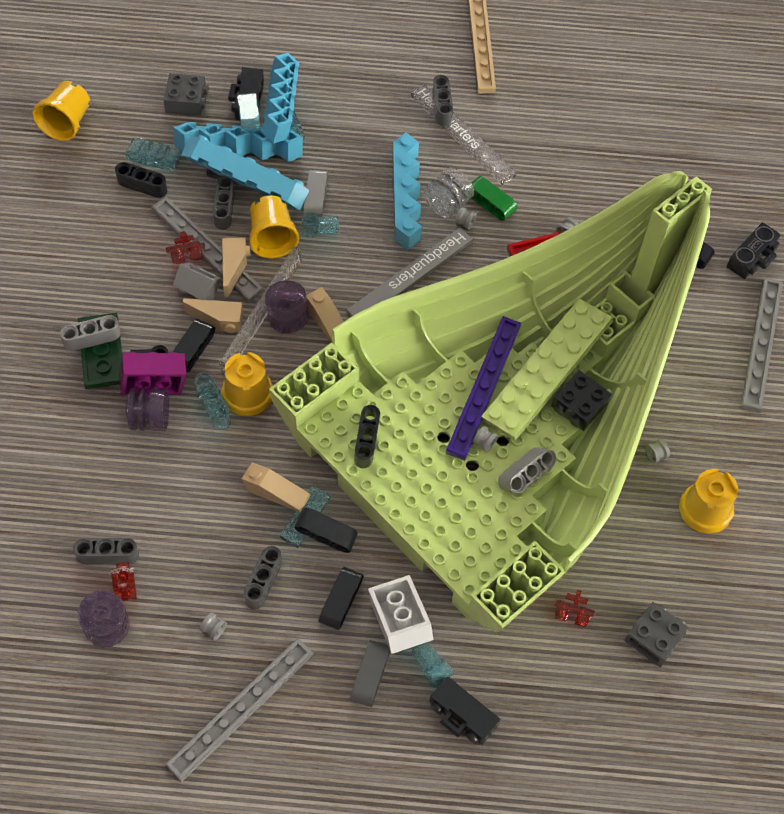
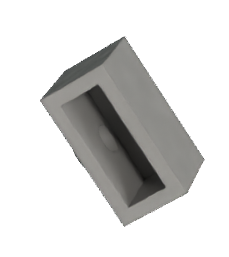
(196, 282)

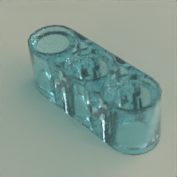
(248, 113)
(153, 154)
(215, 408)

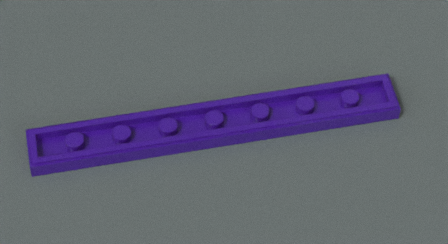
(483, 388)

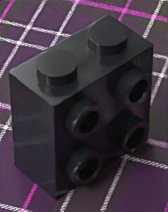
(581, 400)

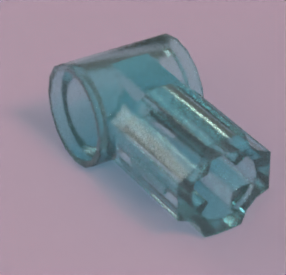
(316, 224)
(434, 667)

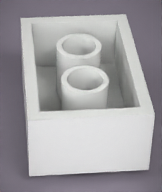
(400, 614)

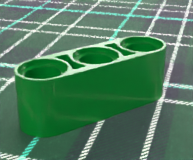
(493, 198)

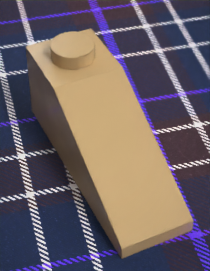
(234, 261)
(323, 311)
(223, 315)
(274, 487)

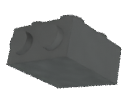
(185, 94)
(656, 633)

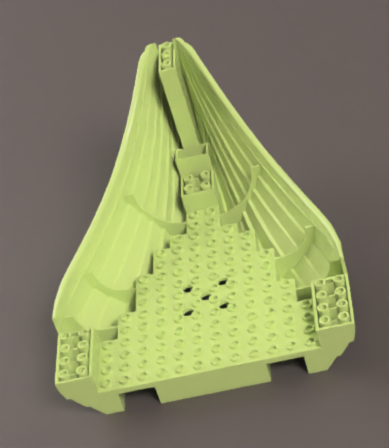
(420, 362)

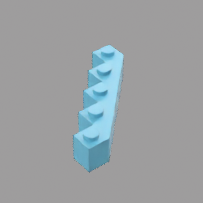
(280, 98)
(241, 143)
(245, 171)
(406, 191)

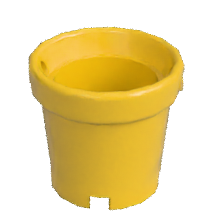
(62, 111)
(272, 229)
(246, 385)
(709, 502)

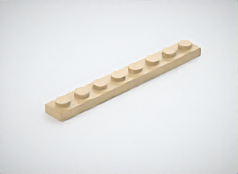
(482, 46)

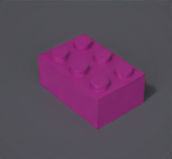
(152, 371)

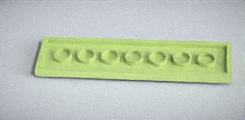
(547, 369)

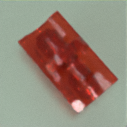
(177, 251)
(124, 581)
(563, 608)

